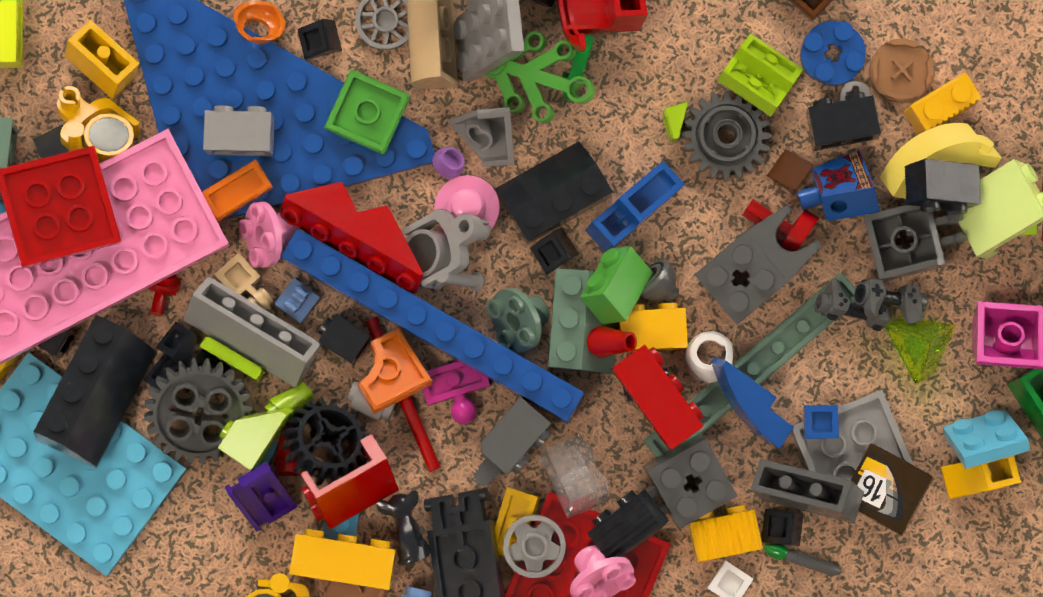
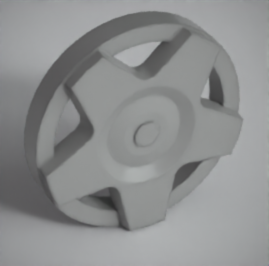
(534, 546)

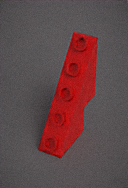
(365, 236)

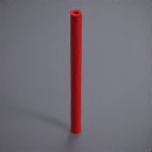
(410, 412)

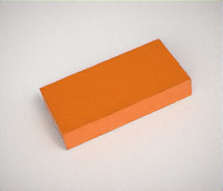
(237, 190)

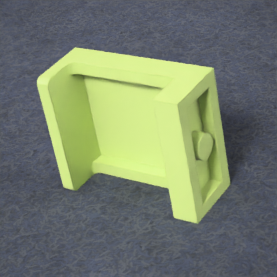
(1007, 208)

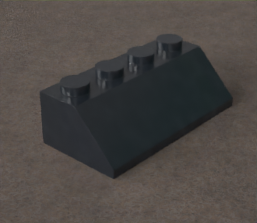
(95, 392)

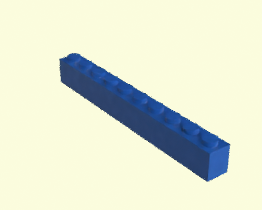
(432, 326)

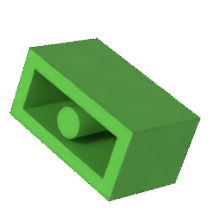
(616, 285)

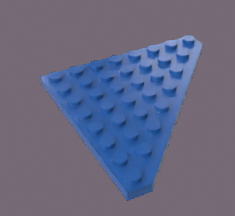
(201, 61)

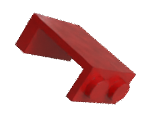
(353, 491)

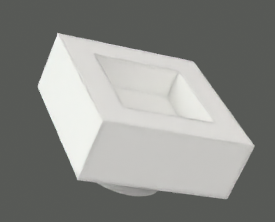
(729, 581)

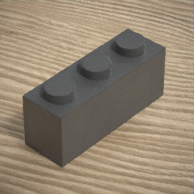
(807, 491)

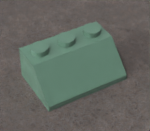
(571, 326)

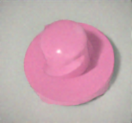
(469, 196)
(265, 234)
(601, 575)

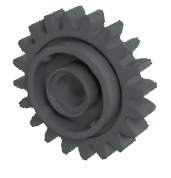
(720, 156)

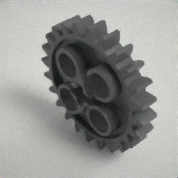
(204, 383)

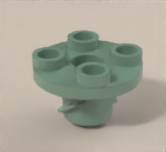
(517, 318)

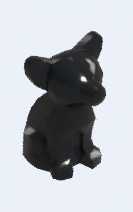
(411, 542)

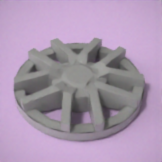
(384, 21)

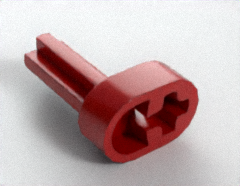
(790, 235)

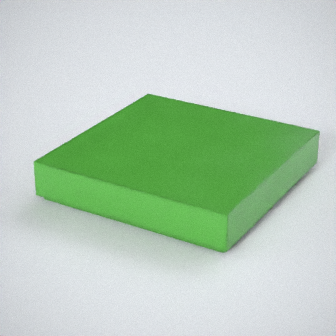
(367, 112)

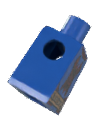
(841, 188)

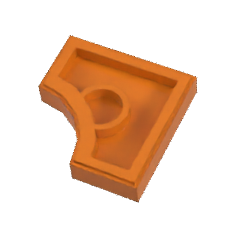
(394, 374)

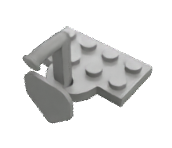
(487, 36)

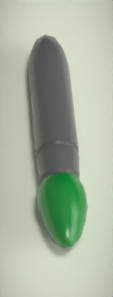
(781, 552)

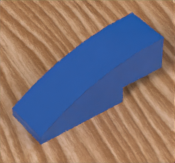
(634, 207)
(751, 403)

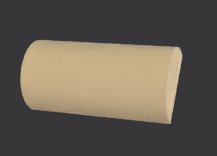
(432, 44)

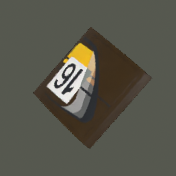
(890, 488)

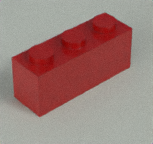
(658, 396)

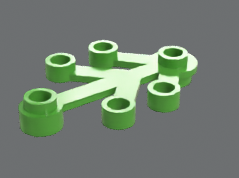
(532, 74)

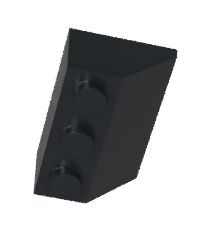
(554, 192)

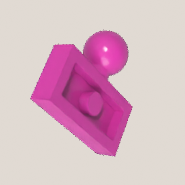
(454, 382)

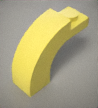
(946, 143)

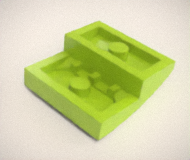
(760, 74)

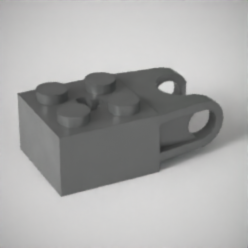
(765, 261)

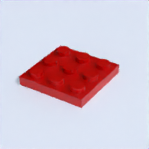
(58, 207)

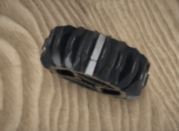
(319, 417)

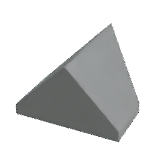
(487, 134)

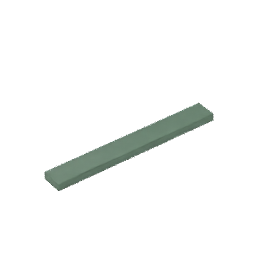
(762, 360)

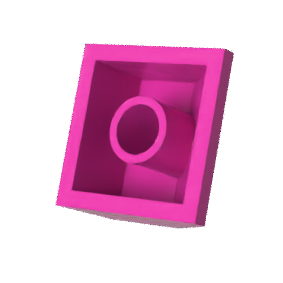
(1008, 335)

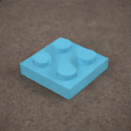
(985, 438)

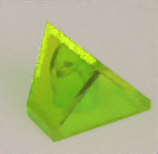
(920, 345)

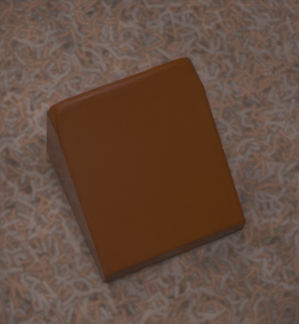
(790, 171)

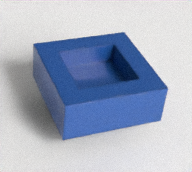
(821, 422)

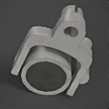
(446, 254)

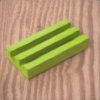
(233, 358)

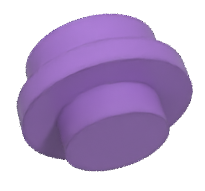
(448, 162)

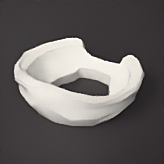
(697, 368)

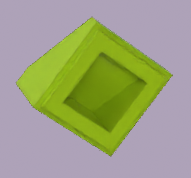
(673, 120)

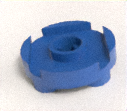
(849, 61)

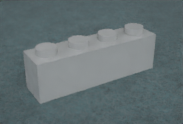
(251, 331)

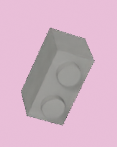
(238, 131)

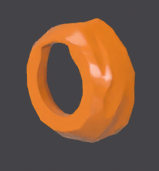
(264, 13)

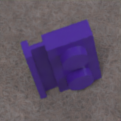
(261, 496)

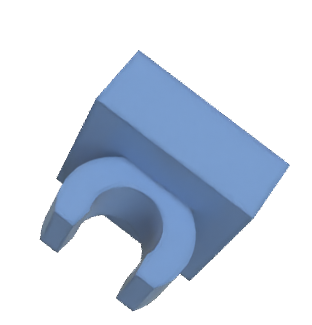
(297, 300)

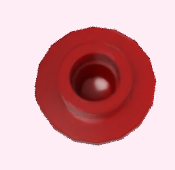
(162, 289)

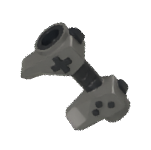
(909, 299)
(836, 305)

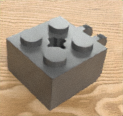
(926, 251)
(510, 441)
(668, 476)

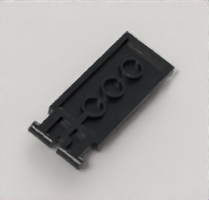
(464, 546)

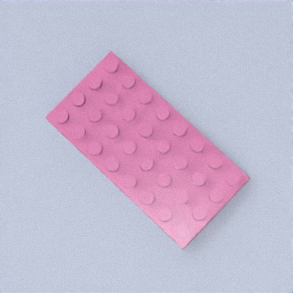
(161, 230)

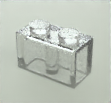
(575, 475)

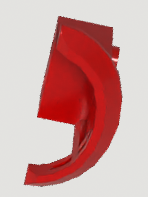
(599, 16)

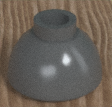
(661, 283)

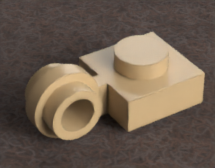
(241, 278)

